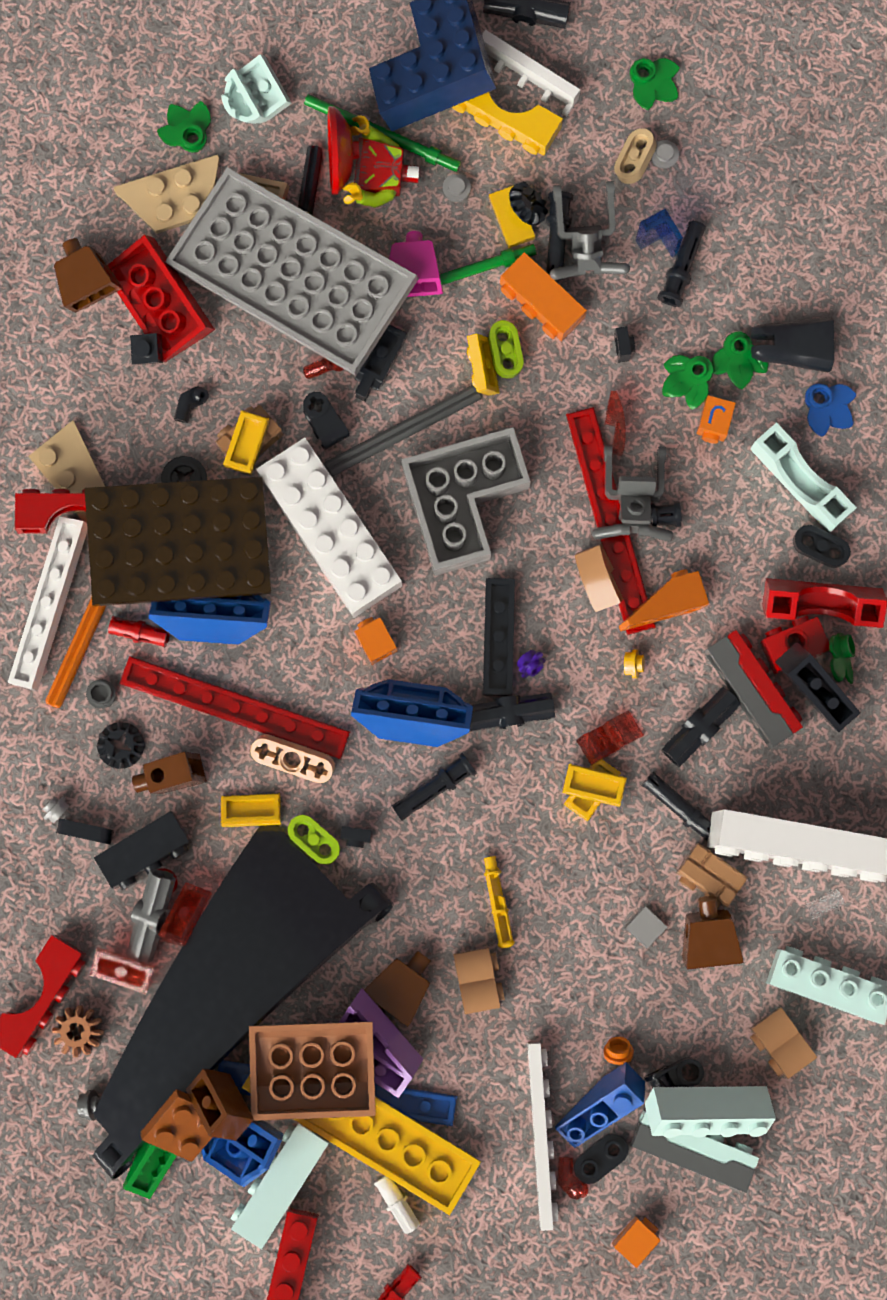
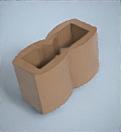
(477, 980)
(783, 1043)

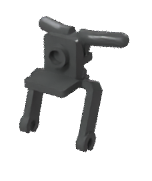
(586, 241)
(635, 501)

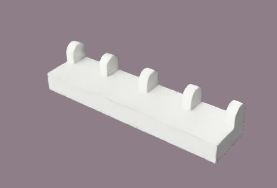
(531, 71)

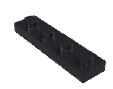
(498, 637)

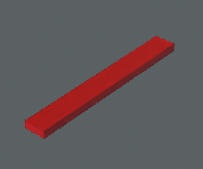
(619, 549)
(234, 707)

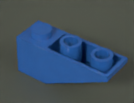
(603, 1105)

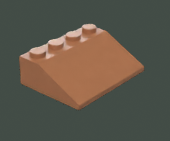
(312, 1071)

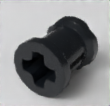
(674, 510)

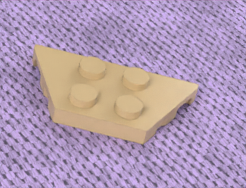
(171, 196)

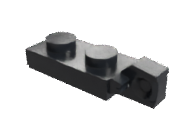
(379, 362)

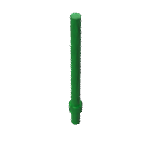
(432, 155)
(506, 259)

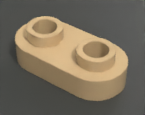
(634, 158)

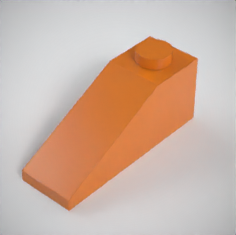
(676, 597)

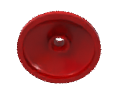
(340, 150)

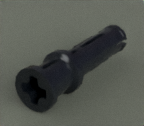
(556, 245)
(679, 275)
(445, 779)

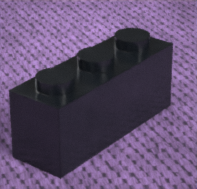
(817, 687)
(143, 851)

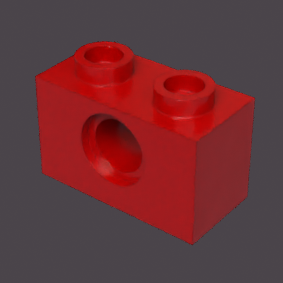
(807, 631)

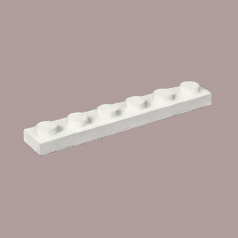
(48, 603)
(543, 1149)

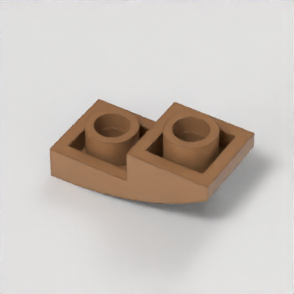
(597, 578)

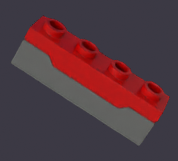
(752, 687)

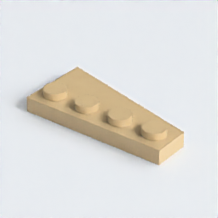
(67, 463)

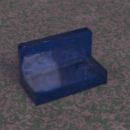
(659, 227)

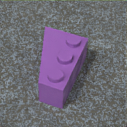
(393, 1055)

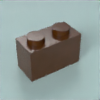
(219, 1104)

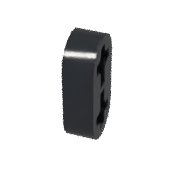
(85, 831)

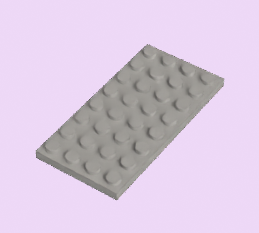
(292, 271)

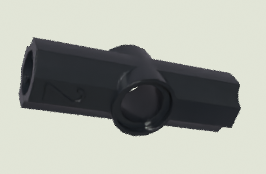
(544, 12)
(512, 711)
(701, 727)

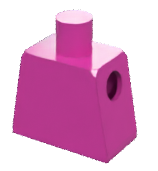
(421, 260)

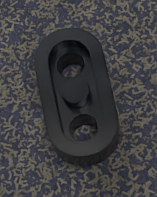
(821, 545)
(599, 1156)

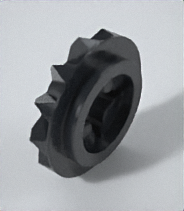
(522, 198)
(184, 465)
(123, 758)

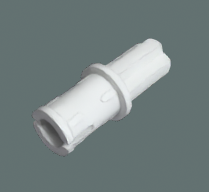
(397, 1204)

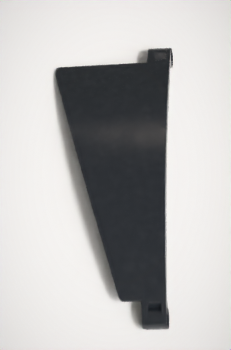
(247, 954)

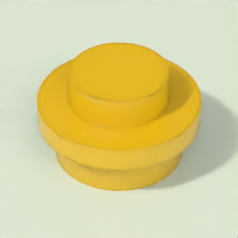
(633, 663)

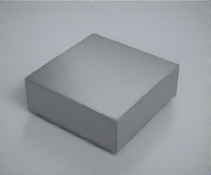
(646, 927)

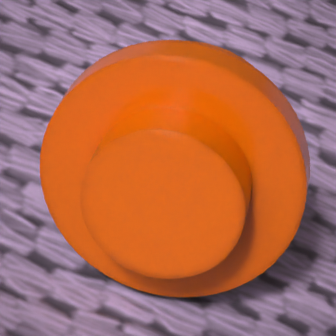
(618, 1051)

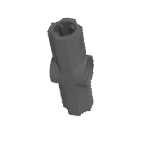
(150, 915)

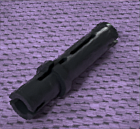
(676, 803)

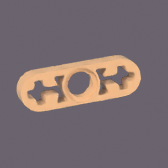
(275, 743)

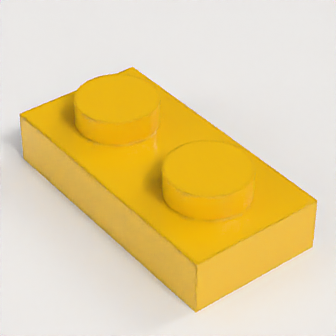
(484, 375)

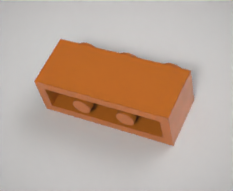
(542, 297)

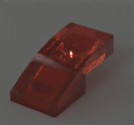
(616, 418)
(610, 737)

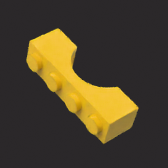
(532, 128)

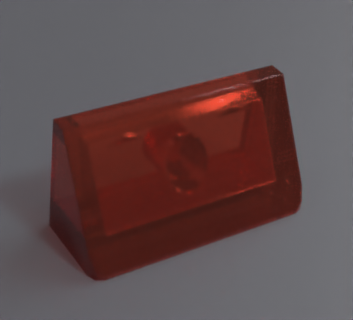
(184, 914)
(122, 970)

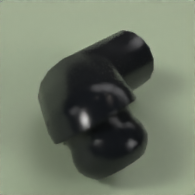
(189, 400)

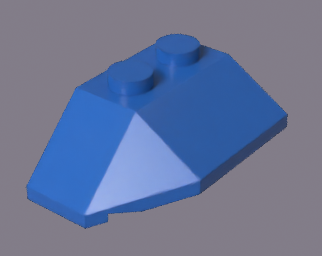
(213, 619)
(412, 712)
(248, 1155)

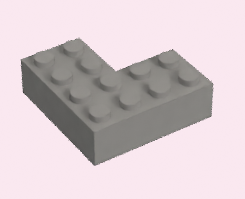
(451, 483)

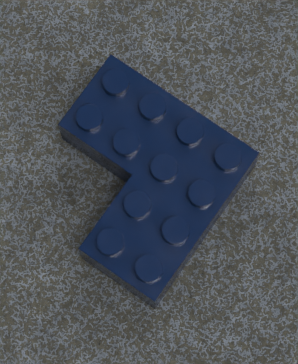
(441, 72)

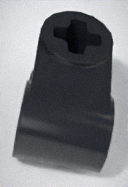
(325, 424)
(672, 1074)

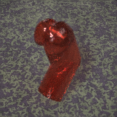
(320, 367)
(568, 1182)

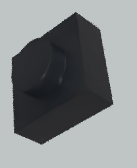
(624, 344)
(146, 349)
(355, 837)

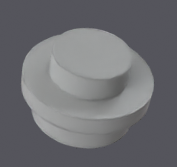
(665, 155)
(456, 187)
(55, 808)

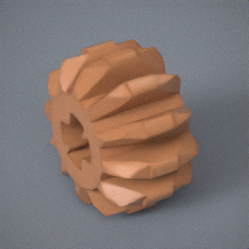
(87, 1035)

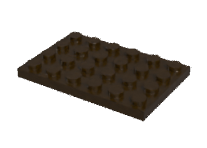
(177, 541)

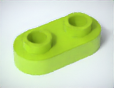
(505, 350)
(314, 839)

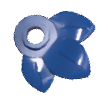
(832, 411)

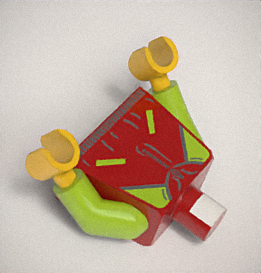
(379, 168)

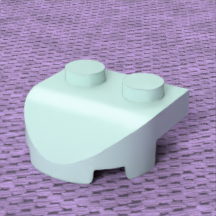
(254, 92)

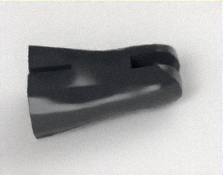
(797, 343)

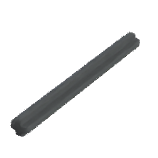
(402, 430)

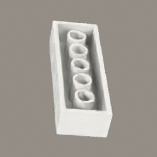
(329, 527)
(798, 843)

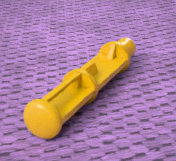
(498, 904)

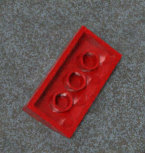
(159, 297)

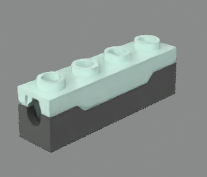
(700, 1154)

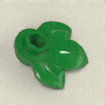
(657, 84)
(184, 124)
(736, 363)
(684, 382)
(842, 649)

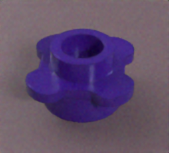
(530, 663)

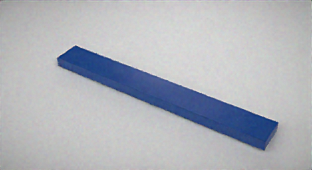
(415, 1103)

